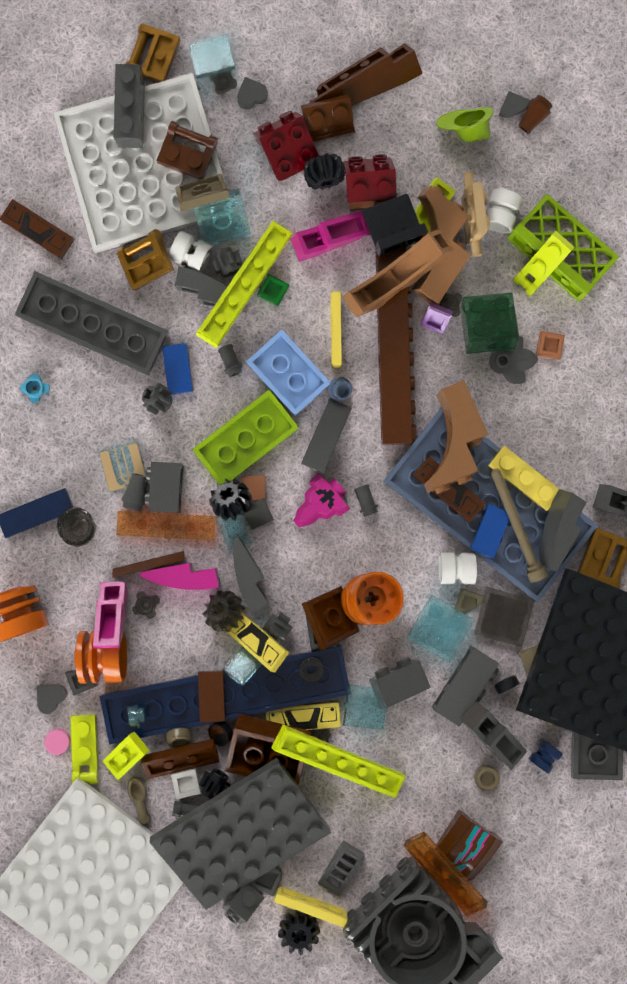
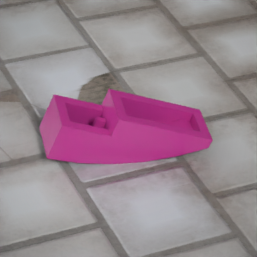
(329, 236)
(183, 577)
(110, 615)

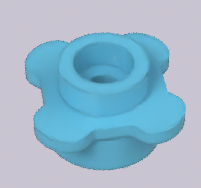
(27, 388)

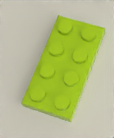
(245, 438)

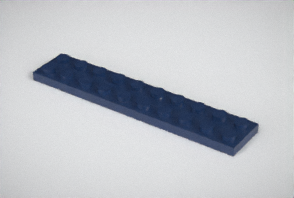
(176, 701)

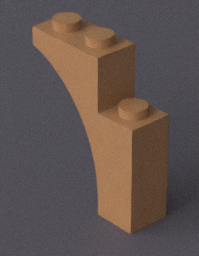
(448, 218)
(399, 274)
(464, 431)

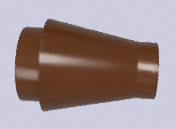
(536, 112)

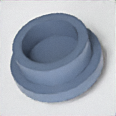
(340, 389)

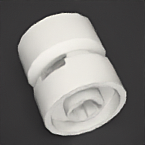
(502, 210)
(182, 251)
(457, 568)

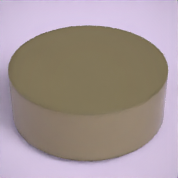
(178, 737)
(486, 777)

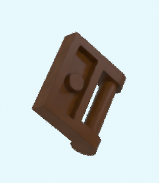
(183, 158)

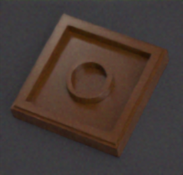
(329, 619)

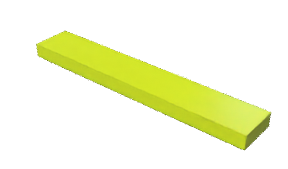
(244, 284)
(338, 761)

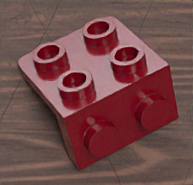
(286, 144)
(370, 178)

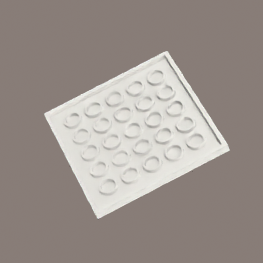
(124, 188)
(88, 882)

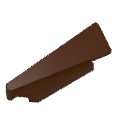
(372, 75)

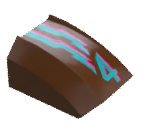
(468, 845)

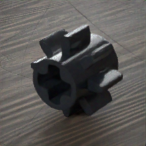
(214, 783)

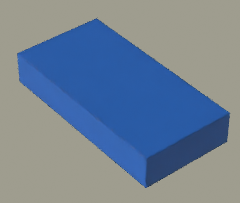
(177, 368)
(490, 531)

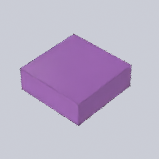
(437, 318)

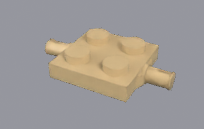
(474, 206)

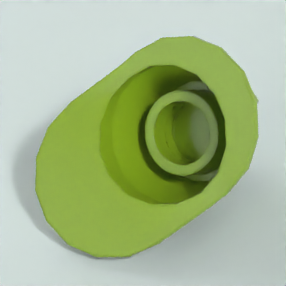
(468, 124)

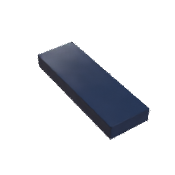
(34, 513)

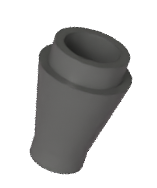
(135, 493)

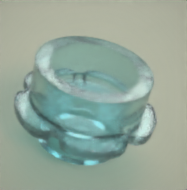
(136, 715)

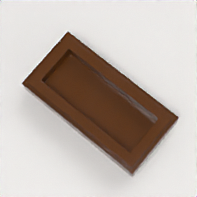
(211, 696)

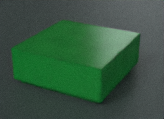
(273, 290)

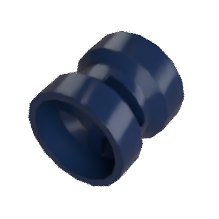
(545, 756)

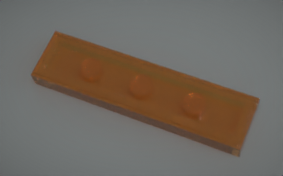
(166, 525)
(445, 873)

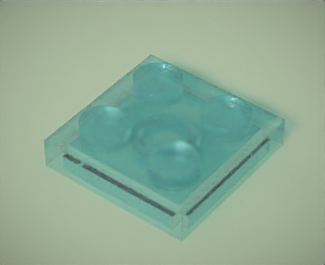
(222, 219)
(440, 628)

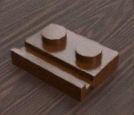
(328, 117)

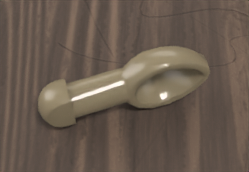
(137, 793)

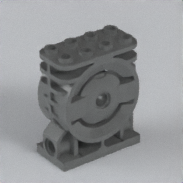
(449, 962)

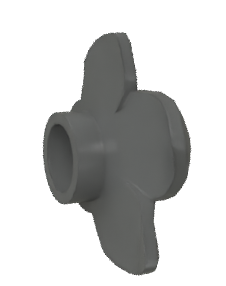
(516, 362)

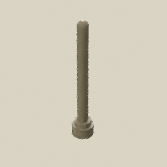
(535, 569)

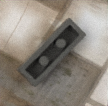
(129, 105)
(466, 685)

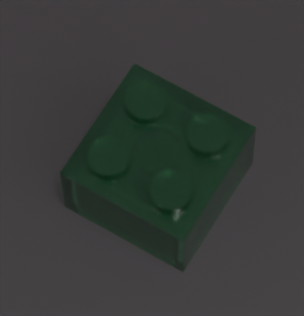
(489, 323)

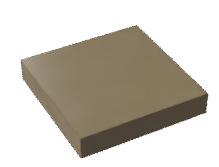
(201, 192)

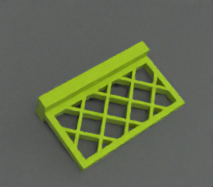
(563, 274)

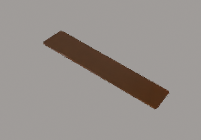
(148, 564)

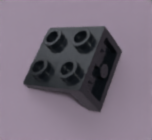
(393, 225)

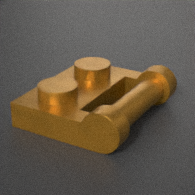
(160, 52)
(149, 266)
(598, 556)

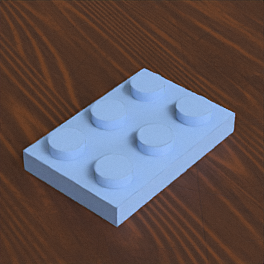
(288, 372)

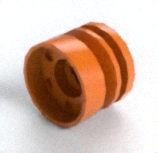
(385, 596)
(18, 614)
(93, 661)

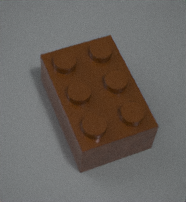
(252, 747)

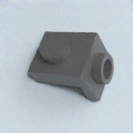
(243, 904)

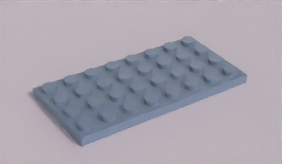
(509, 556)

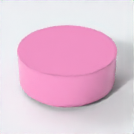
(57, 741)

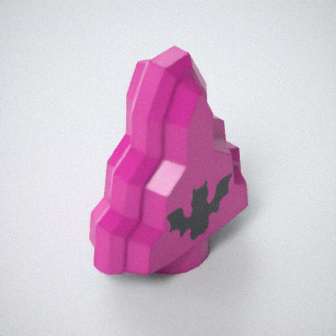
(321, 501)

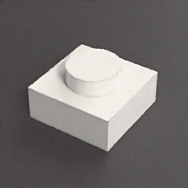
(186, 783)

